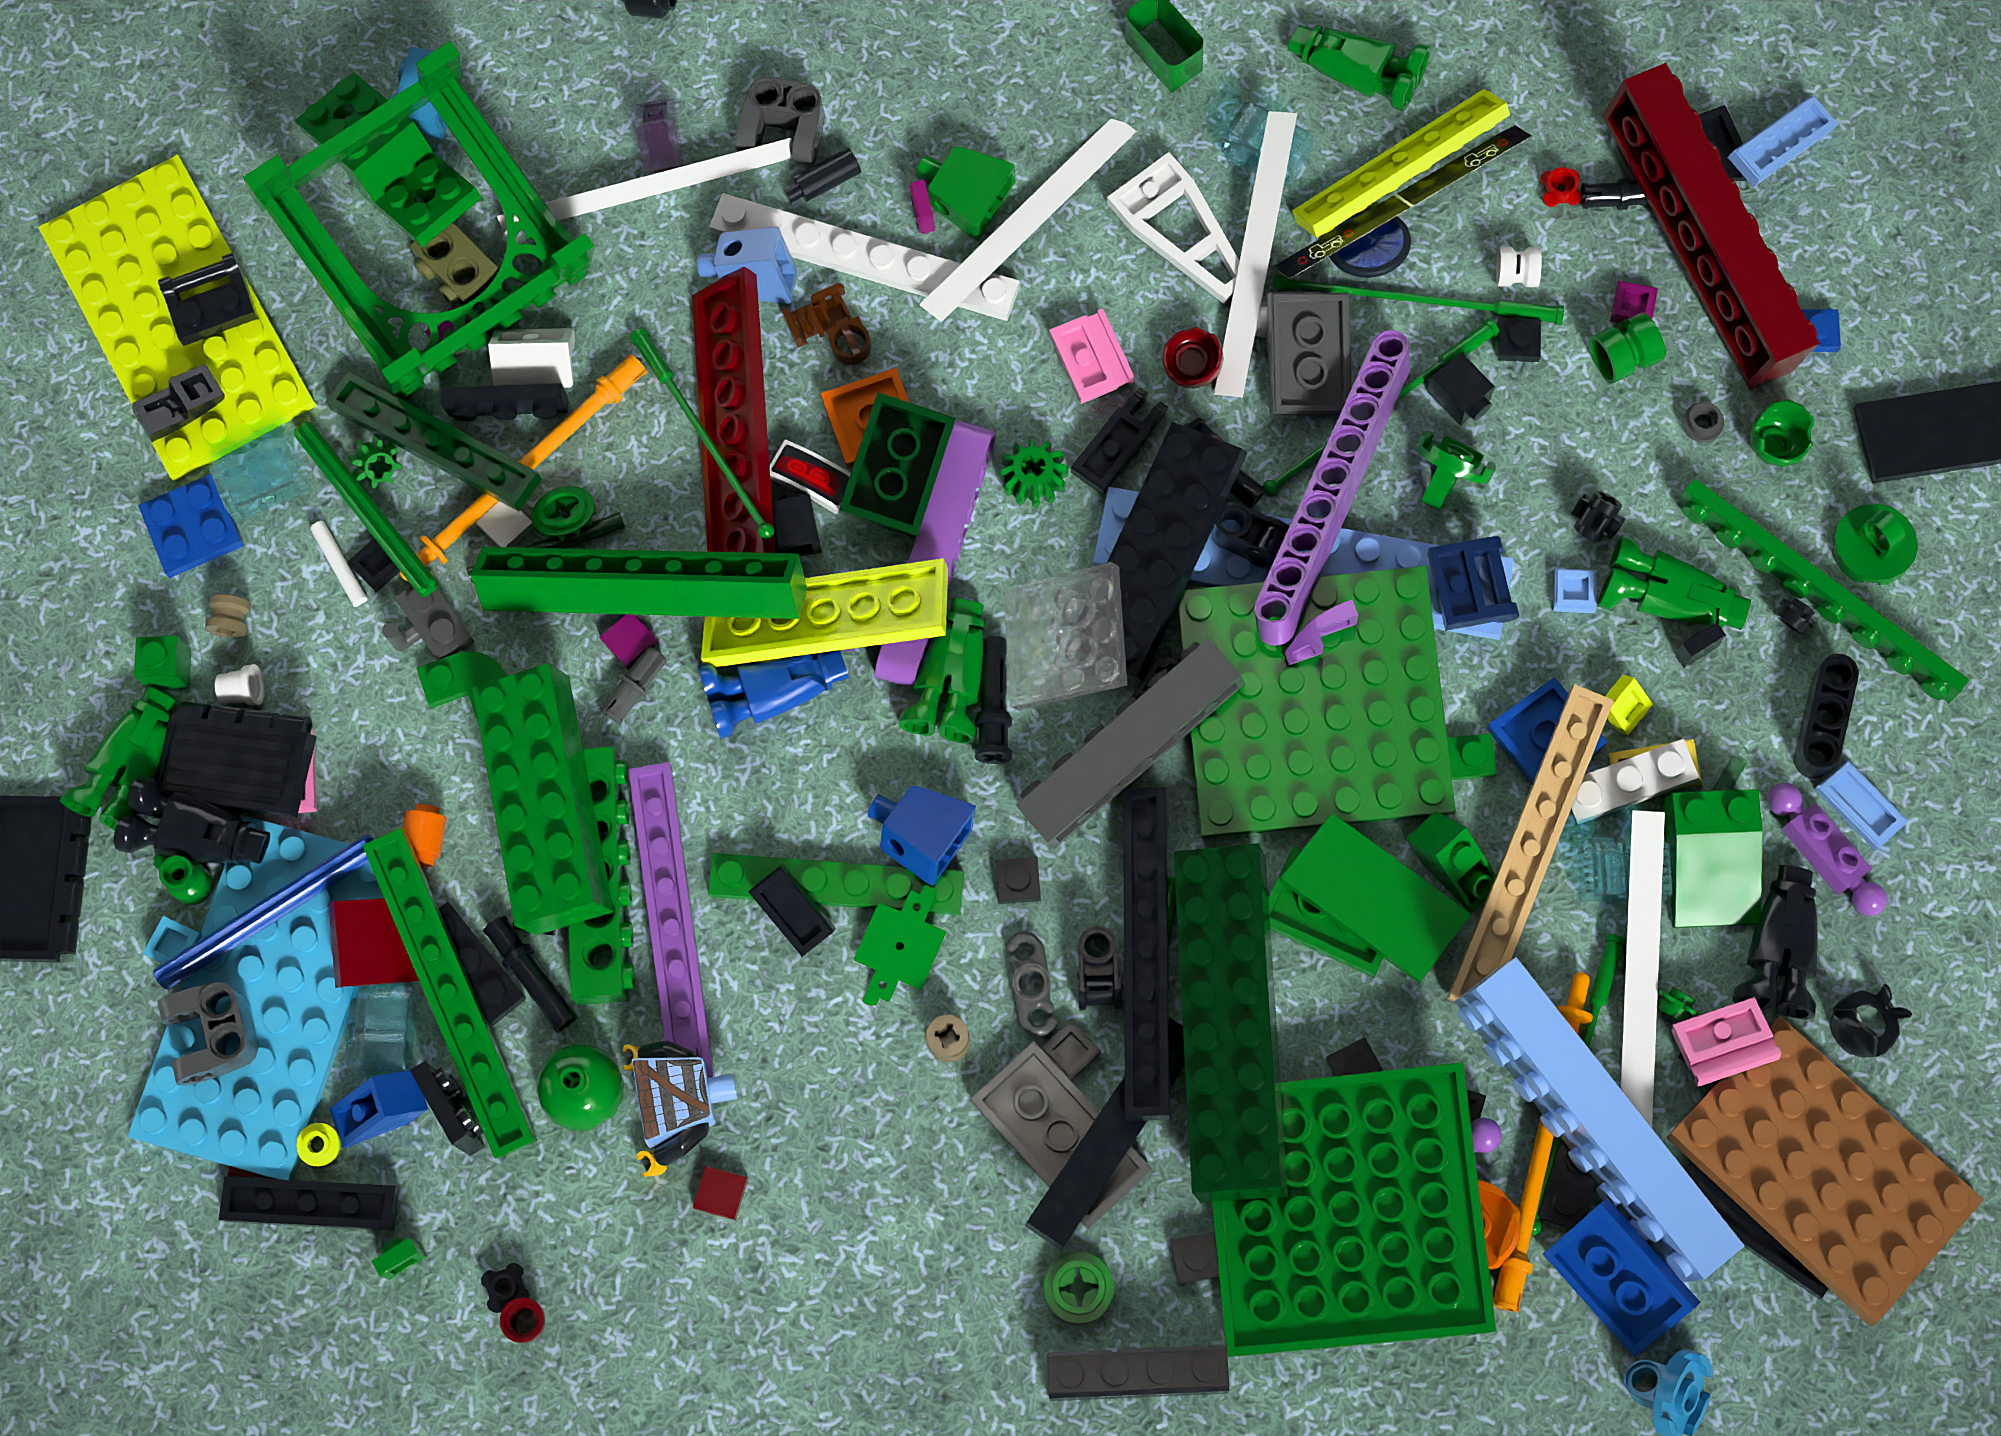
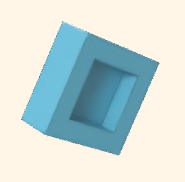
(169, 940)

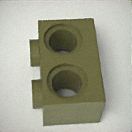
(460, 262)

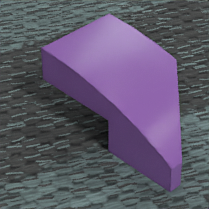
(1308, 642)

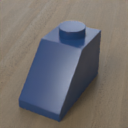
(378, 1107)

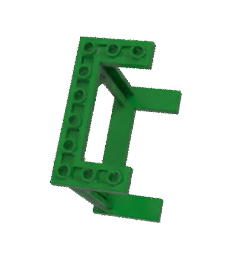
(560, 254)

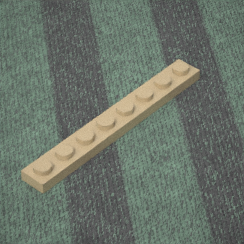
(1534, 837)

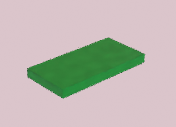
(1375, 898)

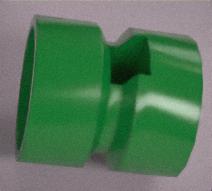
(1634, 344)

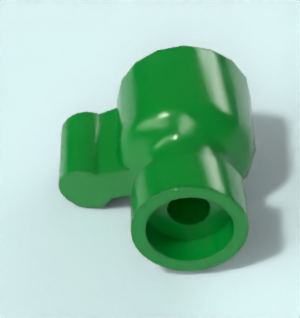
(184, 879)

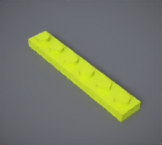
(1400, 163)

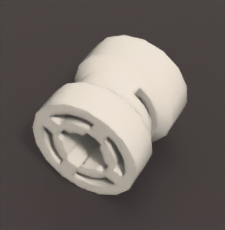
(1527, 263)

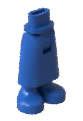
(769, 687)

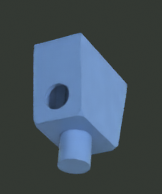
(759, 251)

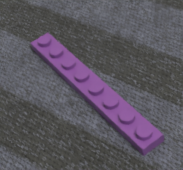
(670, 910)

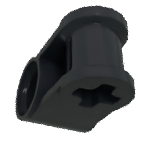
(1253, 537)
(1098, 977)

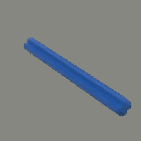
(262, 914)

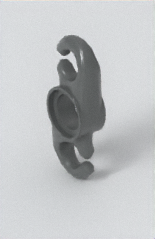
(1027, 1003)

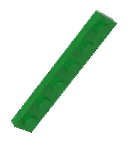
(835, 882)

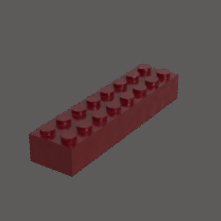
(1709, 226)

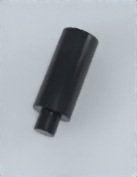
(823, 176)

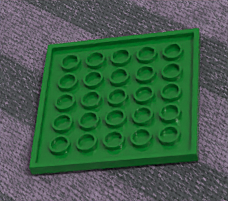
(1330, 733)
(1375, 1221)

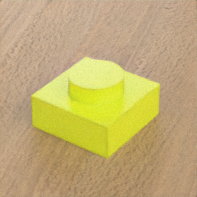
(1629, 704)

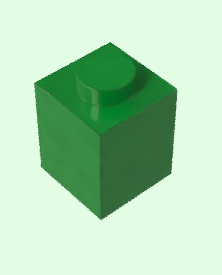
(162, 662)

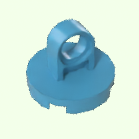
(1678, 1395)

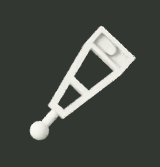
(1154, 191)

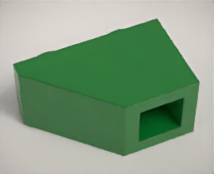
(1453, 859)

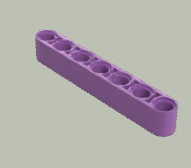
(942, 532)

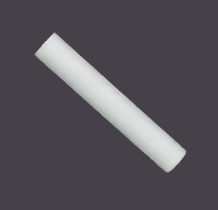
(338, 563)

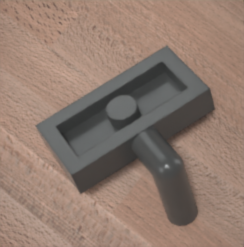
(432, 621)

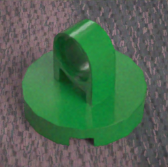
(1453, 461)
(1874, 544)

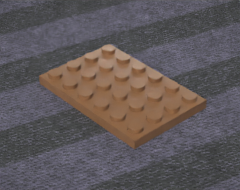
(1827, 1173)

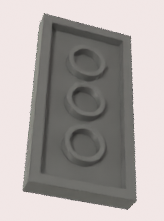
(1046, 1120)

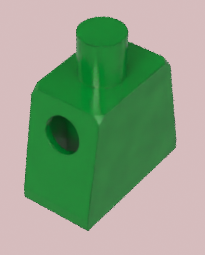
(967, 187)

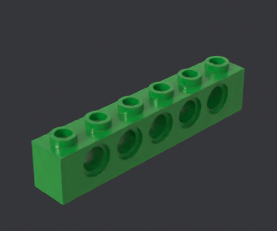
(610, 982)

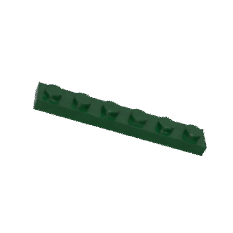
(433, 441)

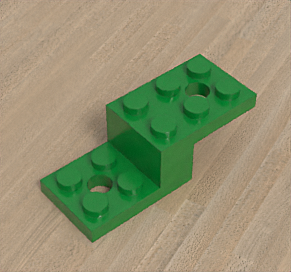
(394, 168)

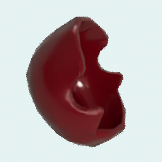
(1193, 358)

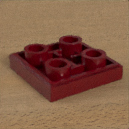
(367, 945)

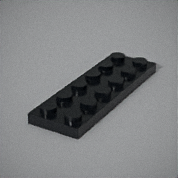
(1169, 534)

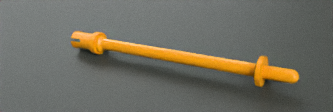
(608, 390)
(1518, 1265)

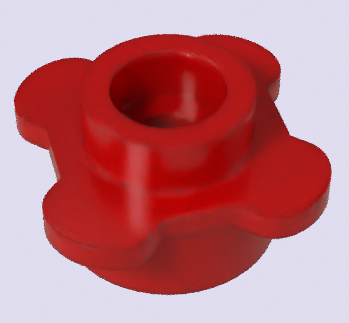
(1561, 176)

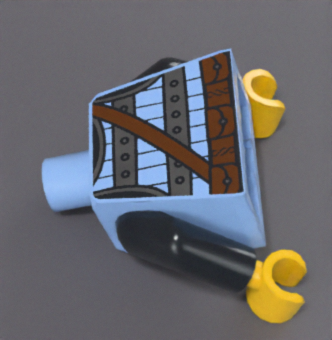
(674, 1100)

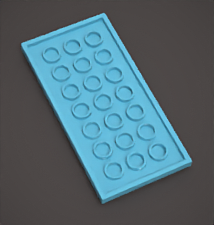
(297, 1015)

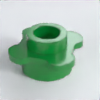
(1677, 1004)

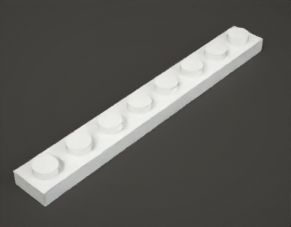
(863, 255)

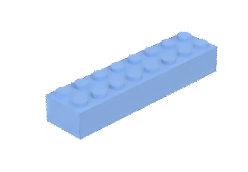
(1596, 1121)

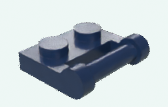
(1459, 584)

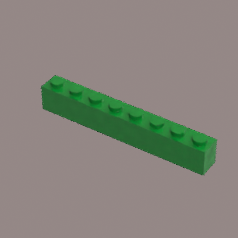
(640, 582)

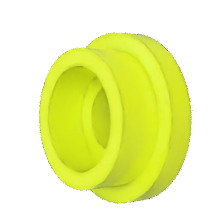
(331, 1144)

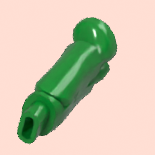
(1362, 62)
(1670, 588)
(950, 675)
(125, 753)

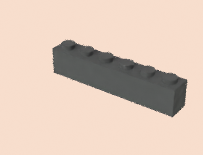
(1129, 743)

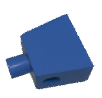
(923, 829)

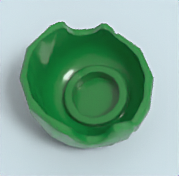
(1786, 422)

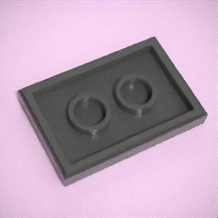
(1308, 352)

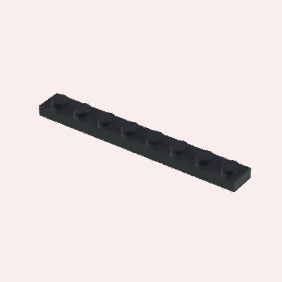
(1146, 955)

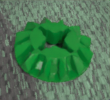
(571, 499)
(1093, 1272)

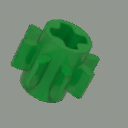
(380, 470)

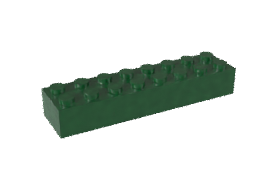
(1229, 1024)

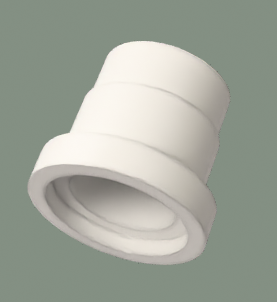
(241, 686)

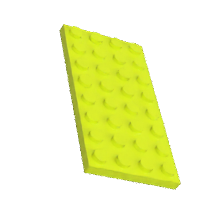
(112, 262)

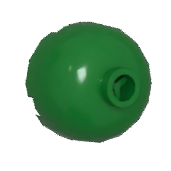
(592, 1100)

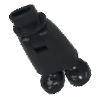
(187, 828)
(1784, 946)

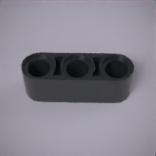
(1837, 701)

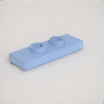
(1783, 140)

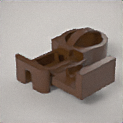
(830, 317)

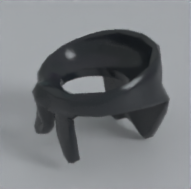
(1854, 1035)

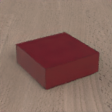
(720, 1193)

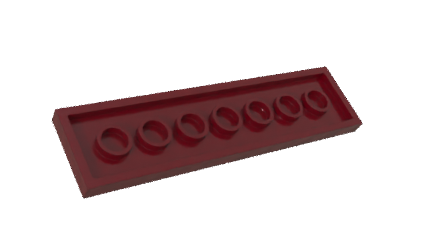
(733, 411)

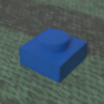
(1827, 327)

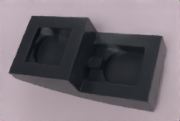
(183, 402)

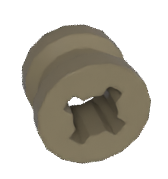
(227, 616)
(948, 1047)

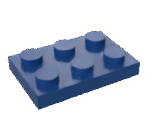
(1621, 1278)

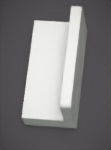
(532, 356)

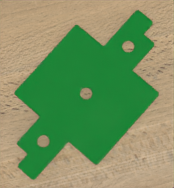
(879, 945)

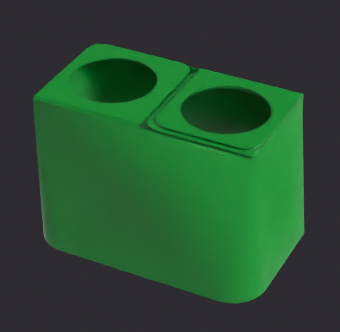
(1143, 15)

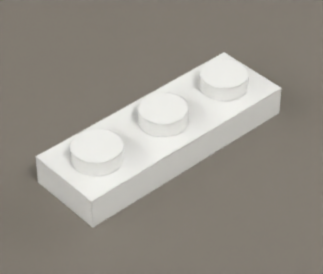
(1634, 781)

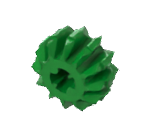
(1029, 485)

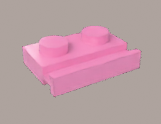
(1091, 356)
(1726, 1041)

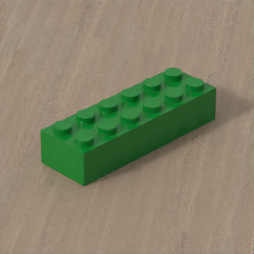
(542, 800)

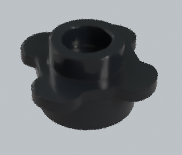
(1796, 615)
(495, 1280)

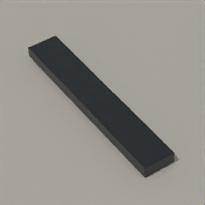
(1094, 1160)

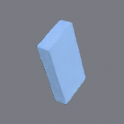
(1861, 805)

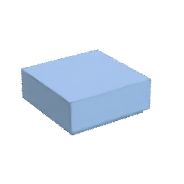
(1574, 590)

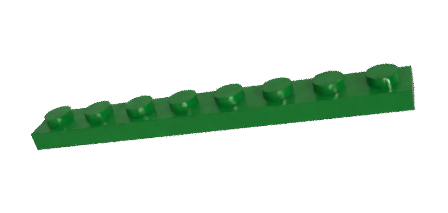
(1833, 600)
(449, 993)

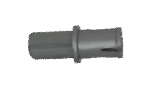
(633, 685)

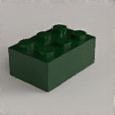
(897, 465)

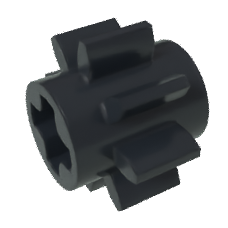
(1597, 516)

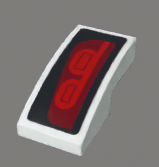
(810, 474)

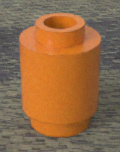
(426, 832)

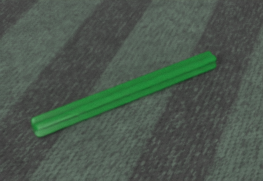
(366, 509)

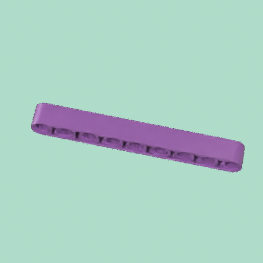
(1369, 399)

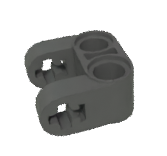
(783, 114)
(218, 1030)

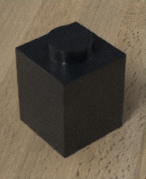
(1461, 390)
(796, 525)

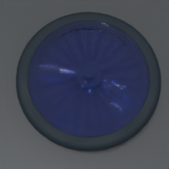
(1376, 251)

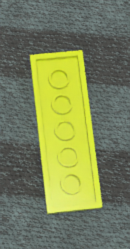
(839, 614)

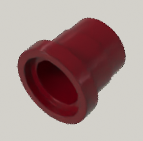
(509, 1316)

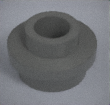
(1711, 414)

